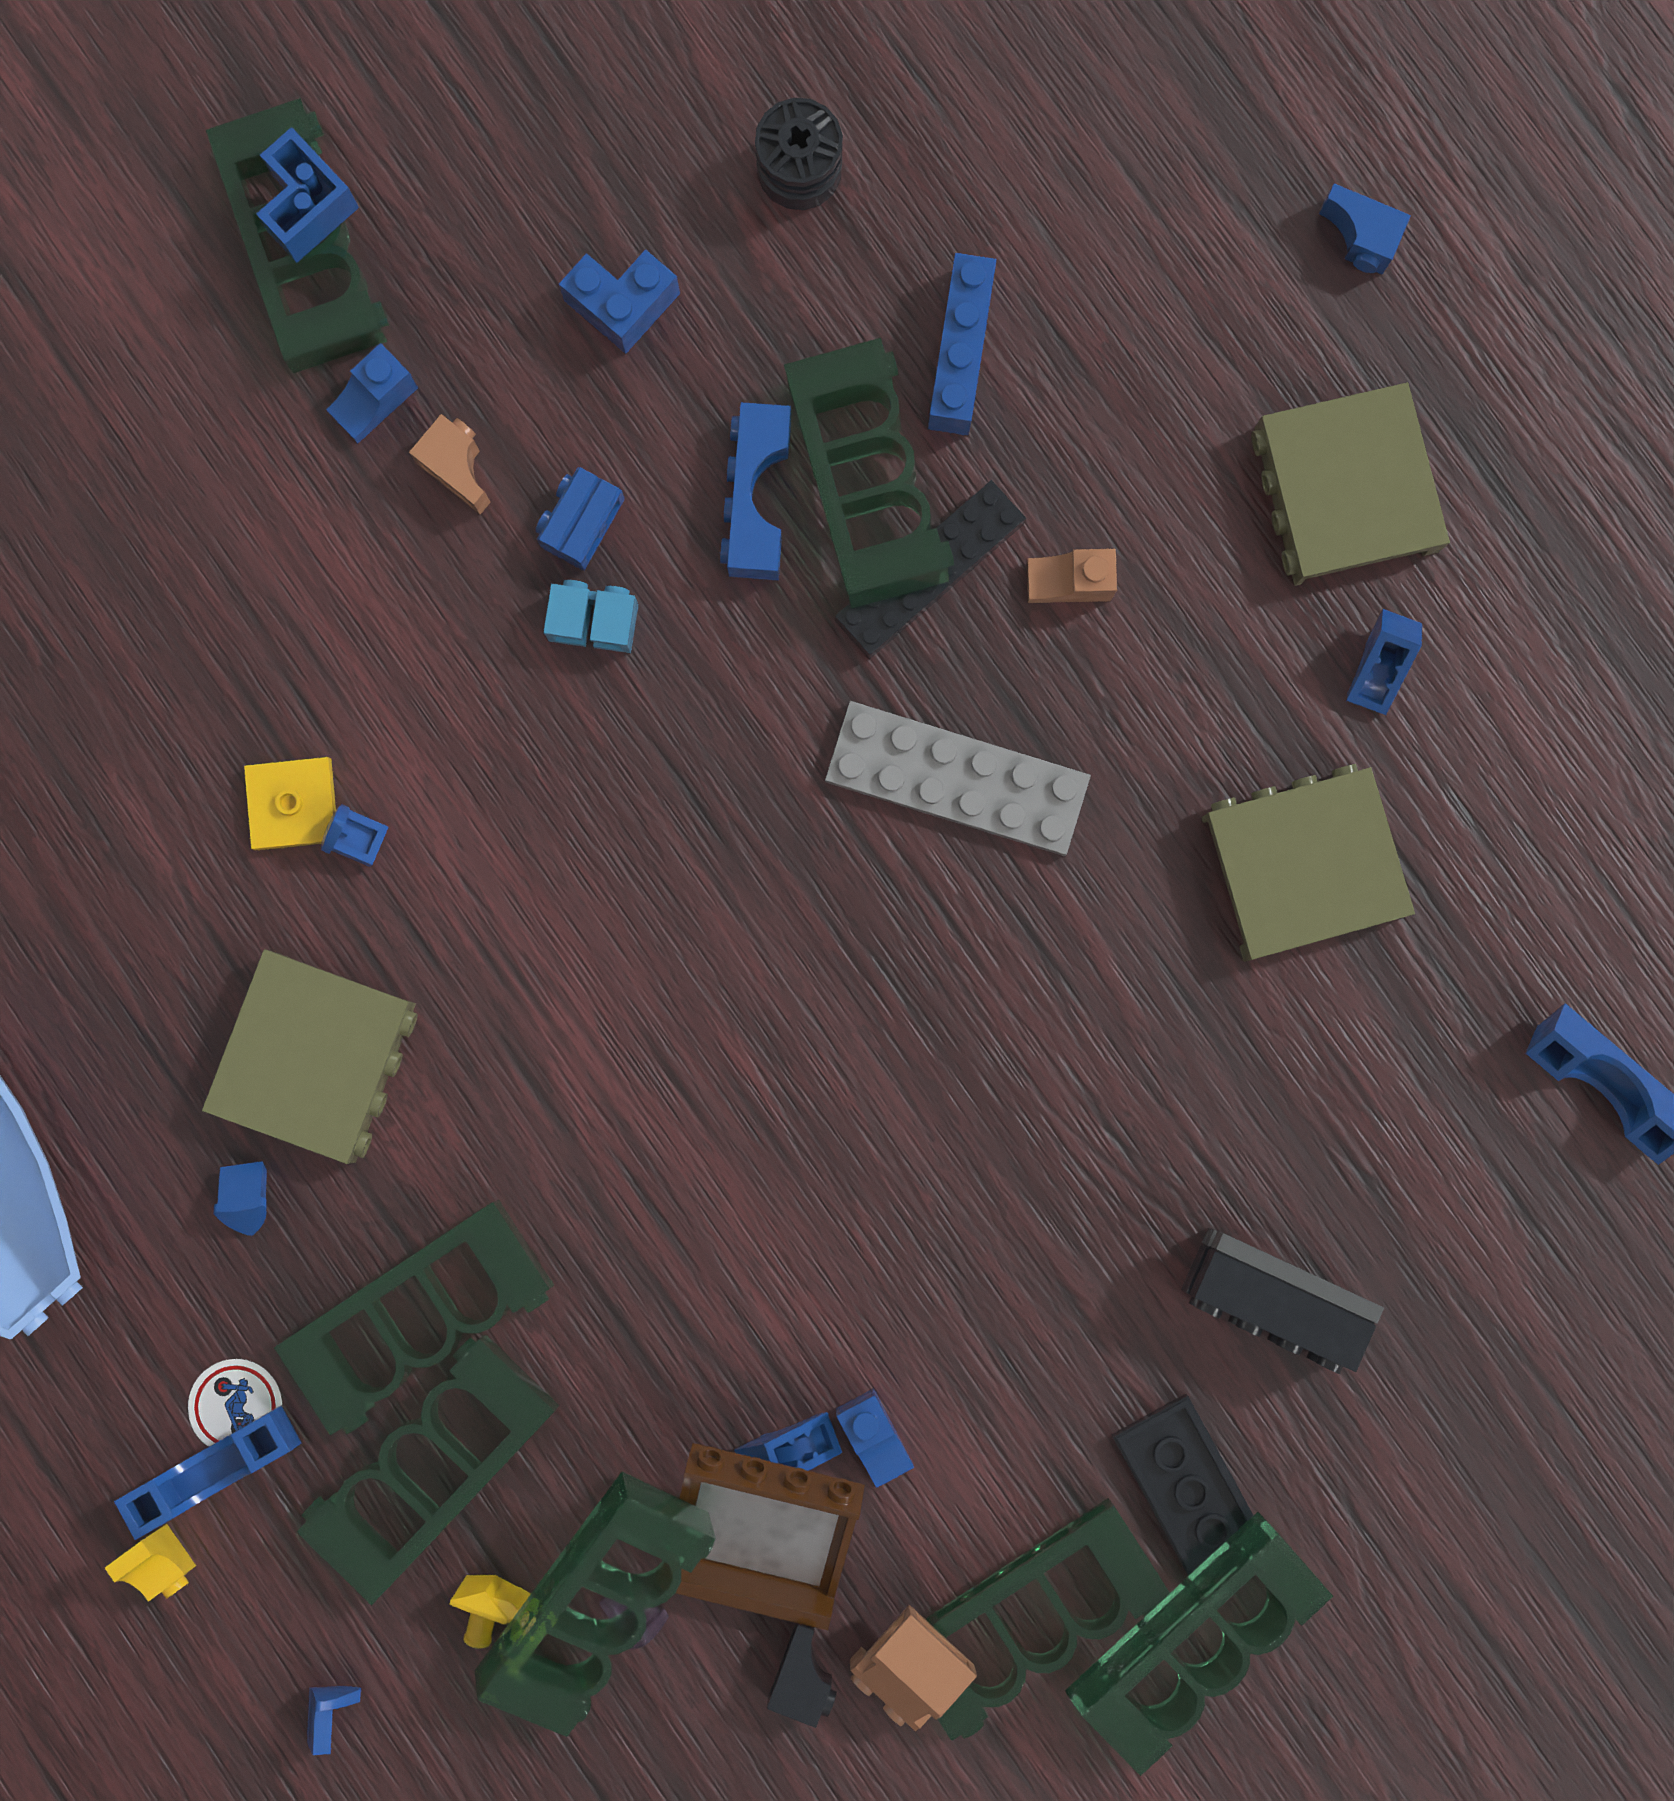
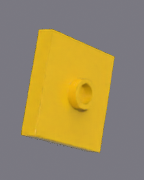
(289, 802)

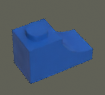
(1368, 227)
(372, 394)
(1385, 661)
(874, 1438)
(799, 1445)

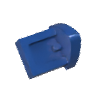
(353, 836)
(242, 1197)
(321, 1705)

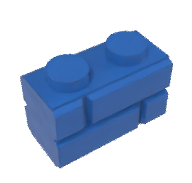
(579, 517)

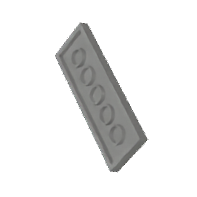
(957, 778)

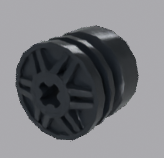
(795, 175)

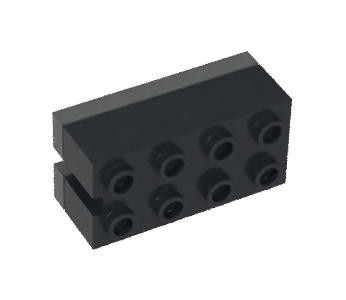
(1282, 1300)

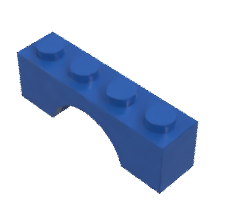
(962, 344)
(762, 441)
(1575, 1049)
(208, 1472)

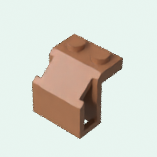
(912, 1670)

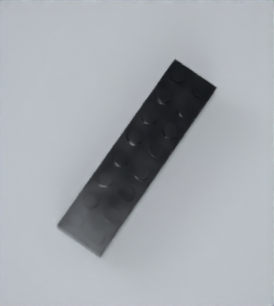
(972, 535)

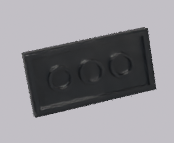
(1184, 1480)

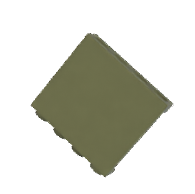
(1349, 482)
(1309, 861)
(310, 1058)

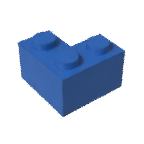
(312, 196)
(623, 306)

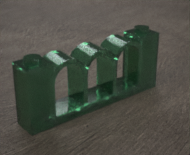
(322, 331)
(843, 379)
(325, 1373)
(353, 1545)
(1123, 1561)
(561, 1694)
(1143, 1731)

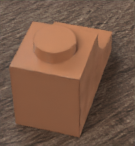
(449, 456)
(1073, 577)

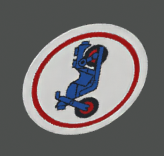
(230, 1398)

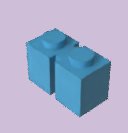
(571, 611)

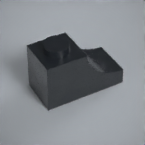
(800, 1685)

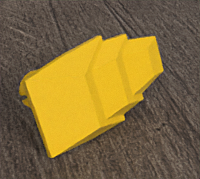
(488, 1601)

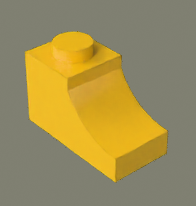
(154, 1565)

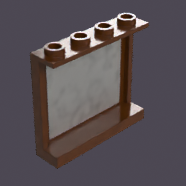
(775, 1532)

